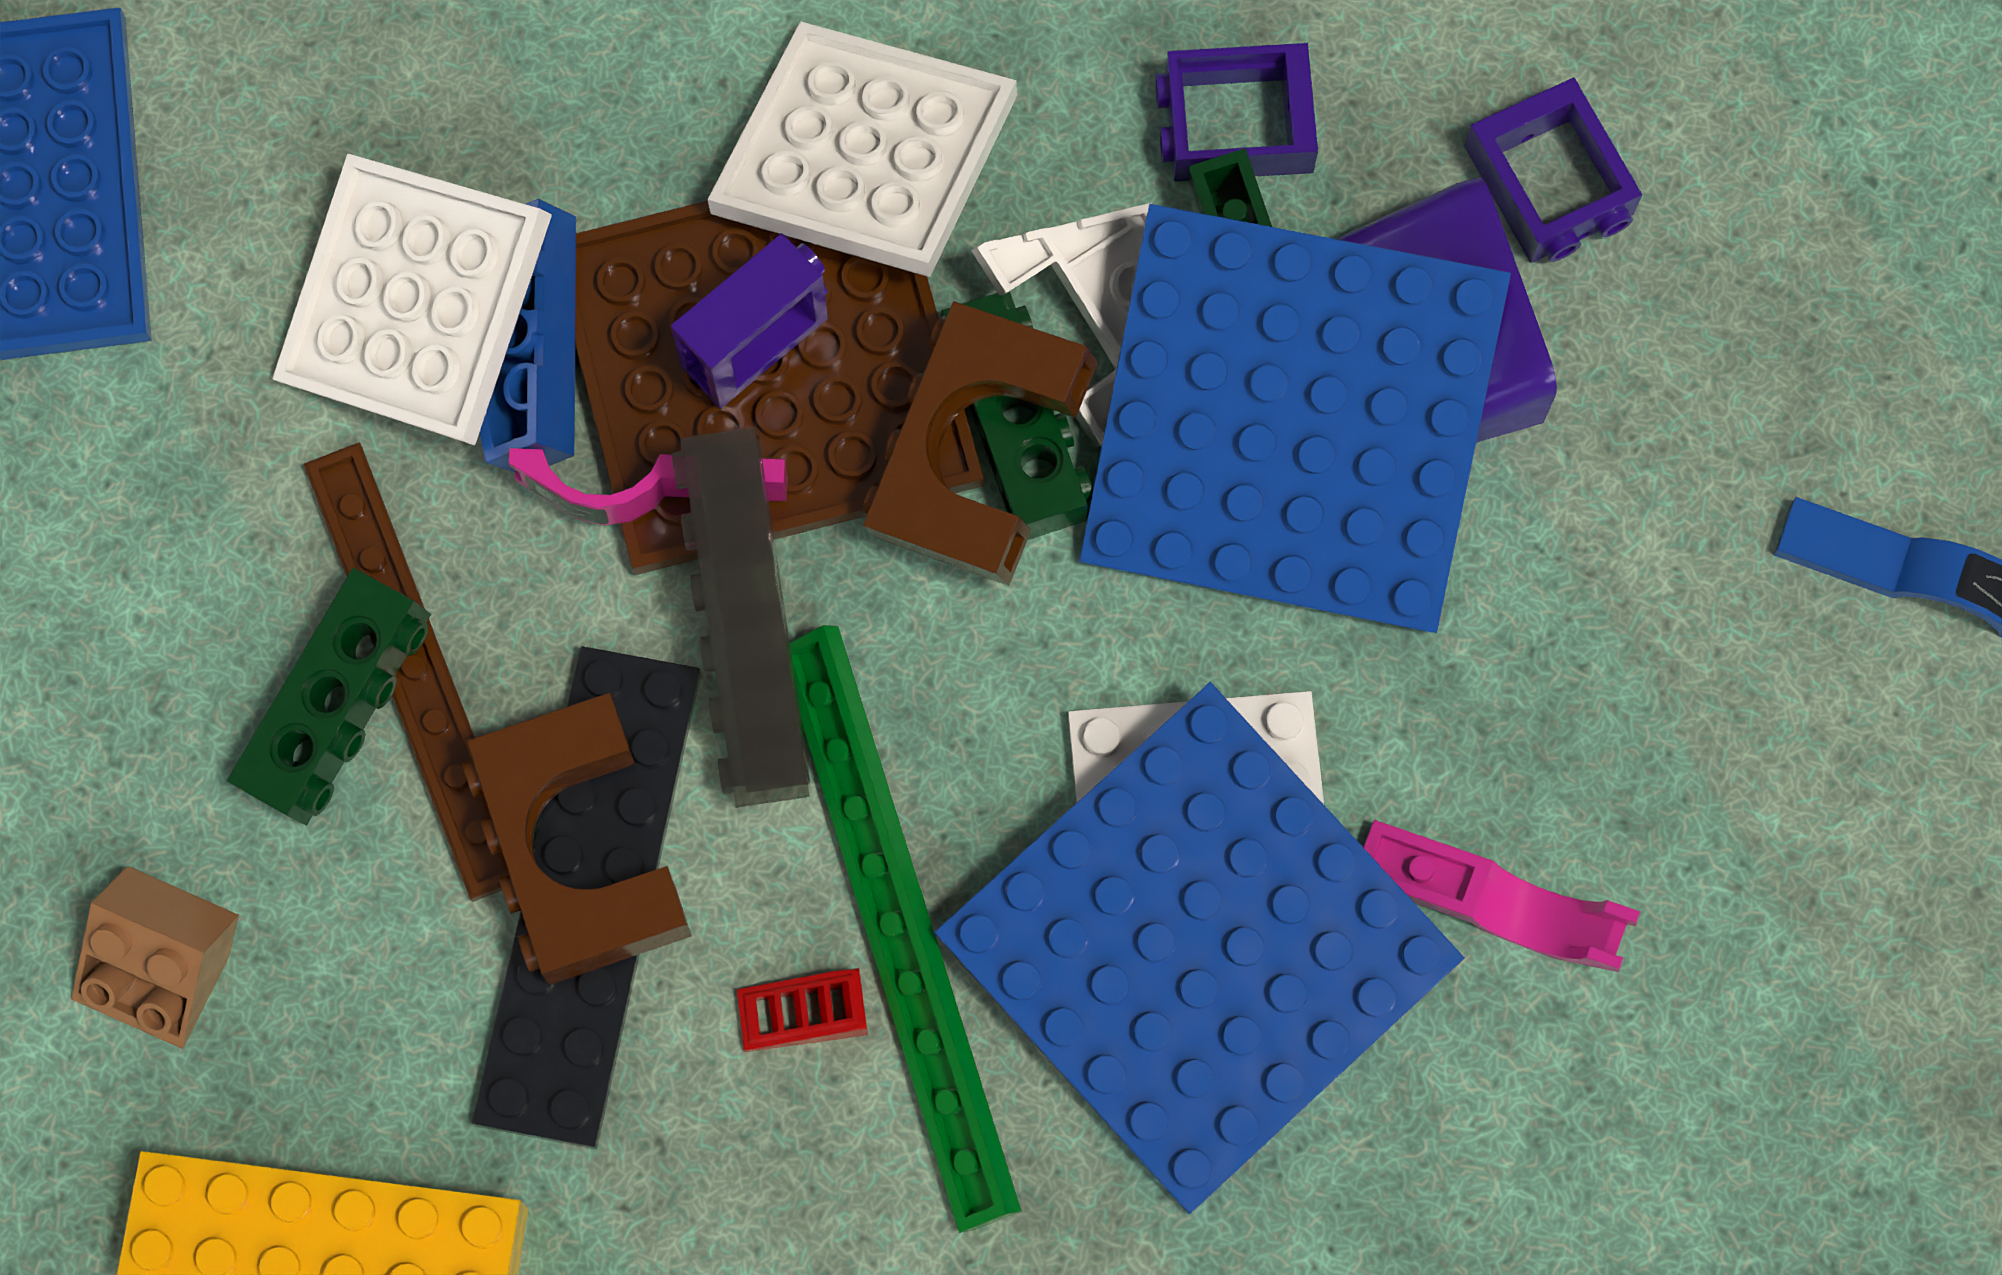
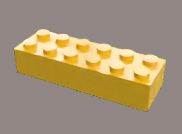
(275, 1221)

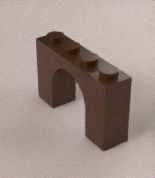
(970, 361)
(519, 775)

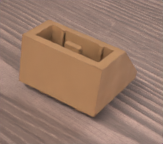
(152, 955)

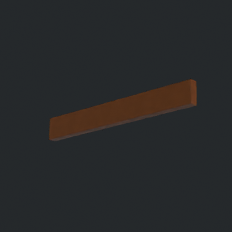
(424, 685)

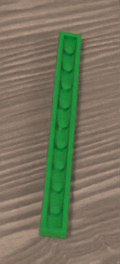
(901, 934)

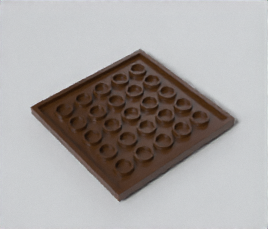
(817, 407)

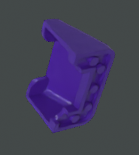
(1466, 229)

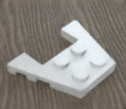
(1098, 269)

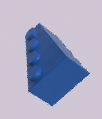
(536, 381)

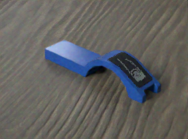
(1892, 561)

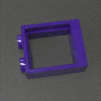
(1241, 65)
(1532, 118)
(752, 319)

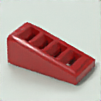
(853, 1026)

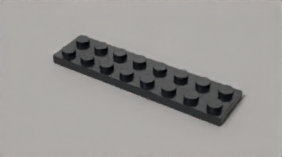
(561, 1040)

